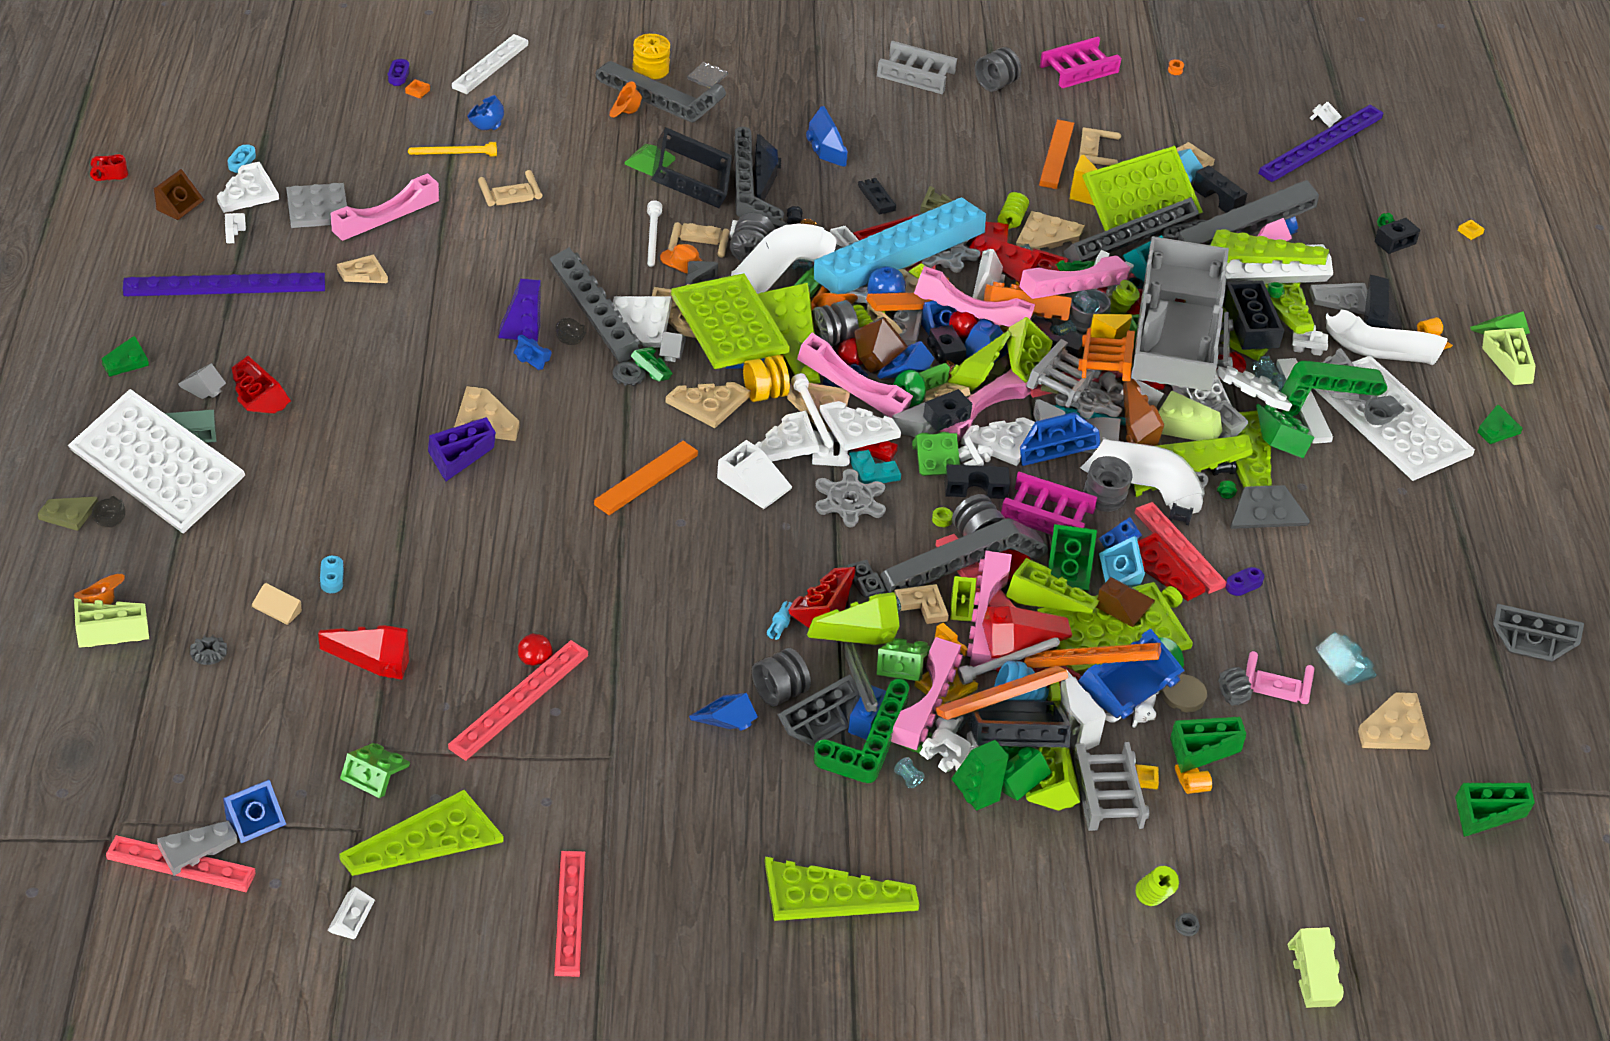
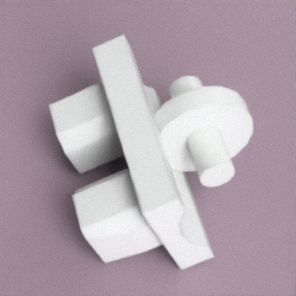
(1313, 339)
(969, 451)

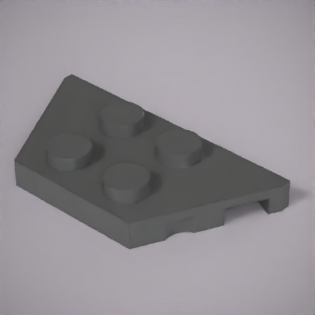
(1268, 508)

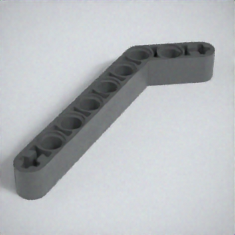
(661, 94)
(744, 197)
(963, 553)

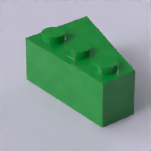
(1206, 740)
(982, 775)
(1492, 804)

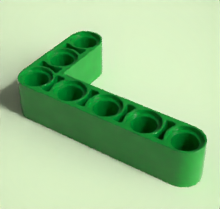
(1331, 377)
(875, 739)

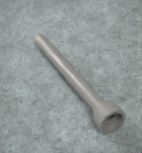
(969, 673)

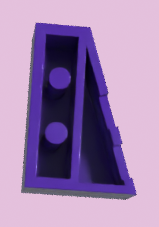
(523, 312)
(461, 446)

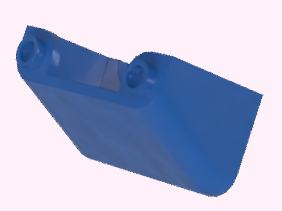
(1124, 685)

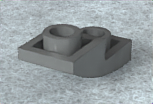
(865, 580)

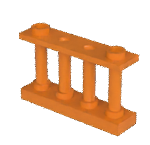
(1108, 350)

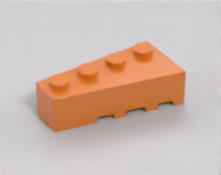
(1047, 307)

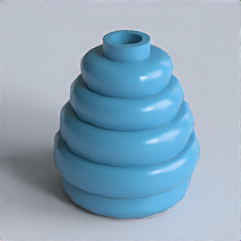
(1014, 670)

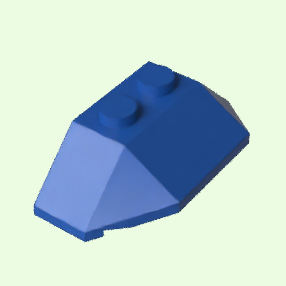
(826, 138)
(1058, 438)

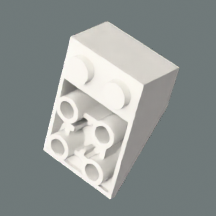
(1204, 397)
(752, 474)
(1082, 713)

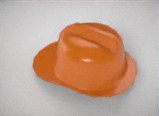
(627, 101)
(680, 257)
(830, 298)
(101, 590)

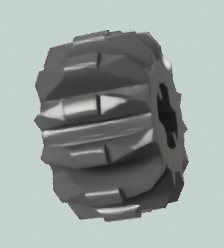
(1235, 686)

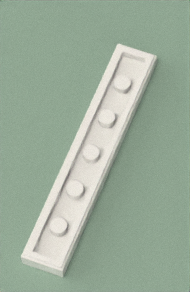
(490, 64)
(1310, 411)

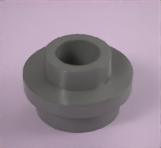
(1191, 922)

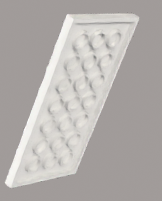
(1415, 438)
(157, 460)

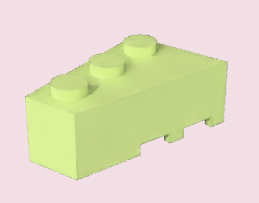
(1511, 354)
(1189, 419)
(1317, 967)

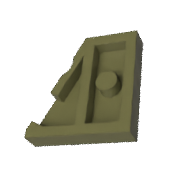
(933, 200)
(68, 511)

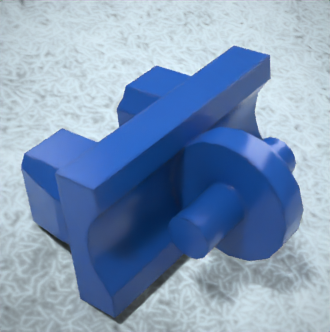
(531, 352)
(1120, 533)

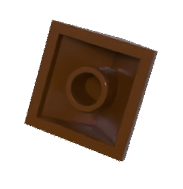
(176, 195)

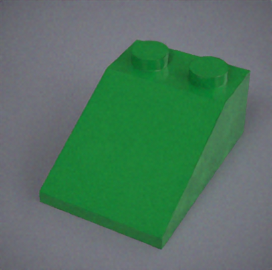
(1072, 555)

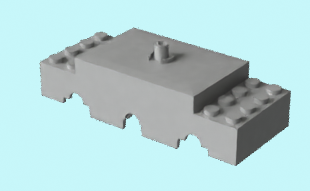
(1191, 329)

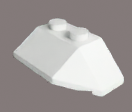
(989, 271)

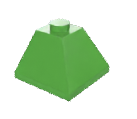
(644, 159)
(1508, 321)

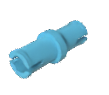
(780, 621)

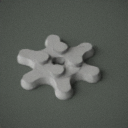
(953, 257)
(1094, 401)
(851, 488)

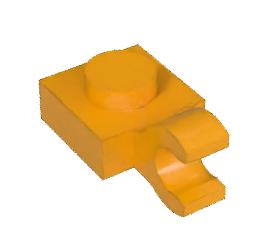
(946, 633)

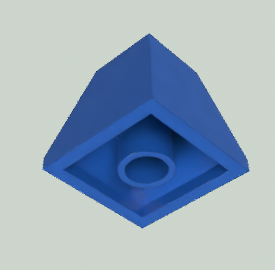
(981, 335)
(914, 357)
(727, 712)

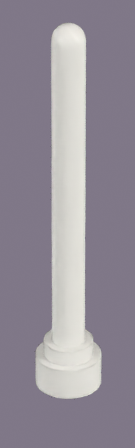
(654, 210)
(801, 384)

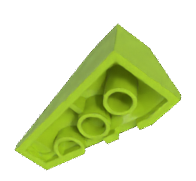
(1026, 347)
(977, 367)
(1036, 586)
(863, 623)
(1060, 787)

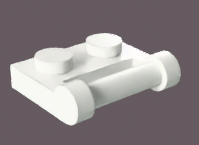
(825, 454)

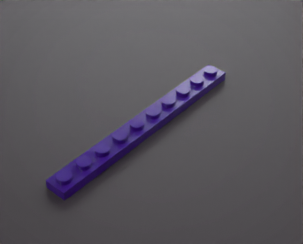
(1320, 143)
(223, 284)

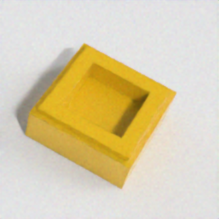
(1471, 229)
(1148, 776)

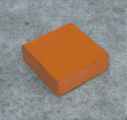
(417, 88)

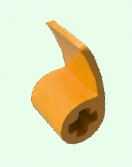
(1432, 326)
(1194, 781)

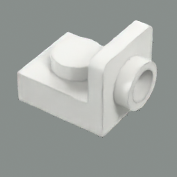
(1326, 113)
(234, 223)

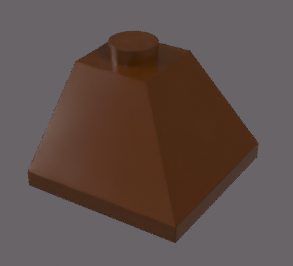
(878, 344)
(1123, 601)

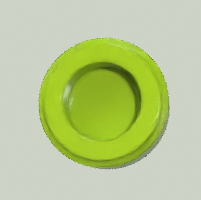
(942, 517)
(1172, 596)

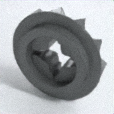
(636, 373)
(208, 656)

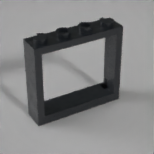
(696, 151)
(1021, 724)

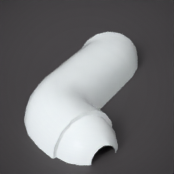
(785, 246)
(1384, 343)
(1158, 469)

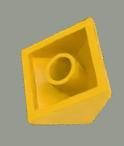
(1079, 189)
(1110, 325)

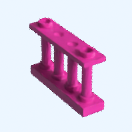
(1080, 73)
(1040, 519)

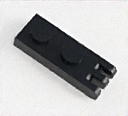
(877, 196)

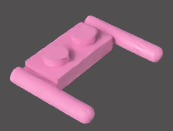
(1278, 685)

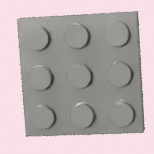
(314, 203)

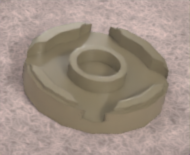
(1186, 695)

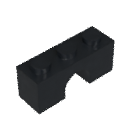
(1210, 181)
(1074, 339)
(990, 478)

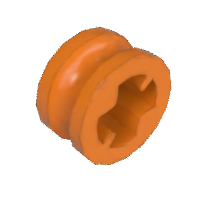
(1175, 67)

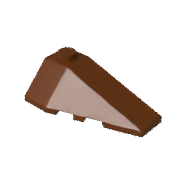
(1142, 420)

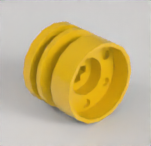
(651, 55)
(766, 378)

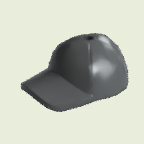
(1382, 410)

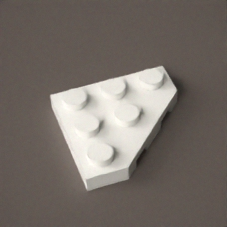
(247, 189)
(645, 316)
(1255, 386)
(858, 426)
(790, 438)
(1002, 438)

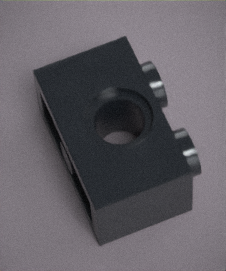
(1397, 235)
(946, 345)
(947, 410)

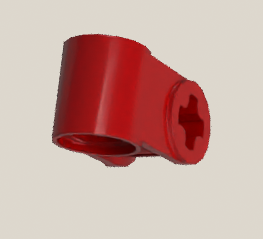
(110, 167)

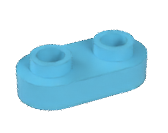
(241, 156)
(331, 574)

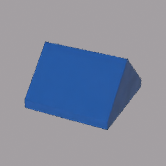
(935, 315)
(253, 811)

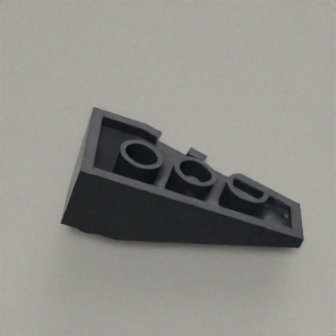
(765, 166)
(1380, 305)

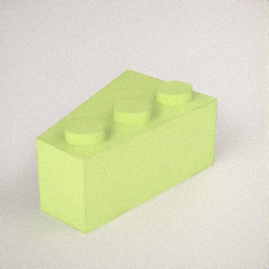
(110, 623)

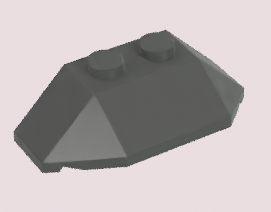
(1536, 633)
(822, 713)

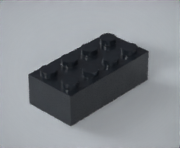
(1253, 315)

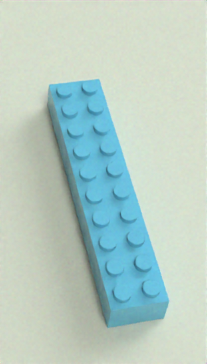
(900, 245)

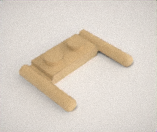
(1090, 145)
(512, 193)
(700, 234)

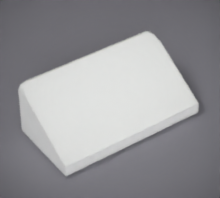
(351, 914)

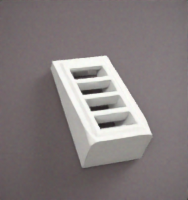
(843, 236)

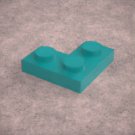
(871, 472)

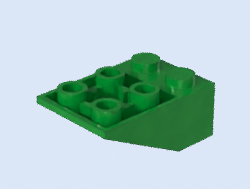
(1283, 431)
(1023, 771)

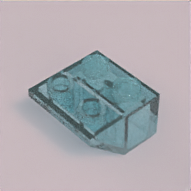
(1346, 659)

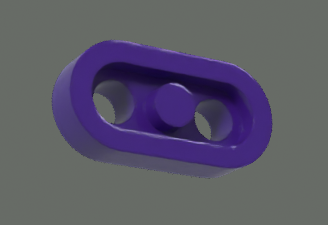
(398, 72)
(1245, 581)

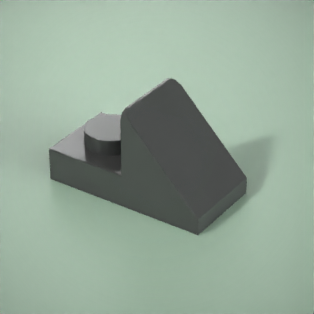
(701, 271)

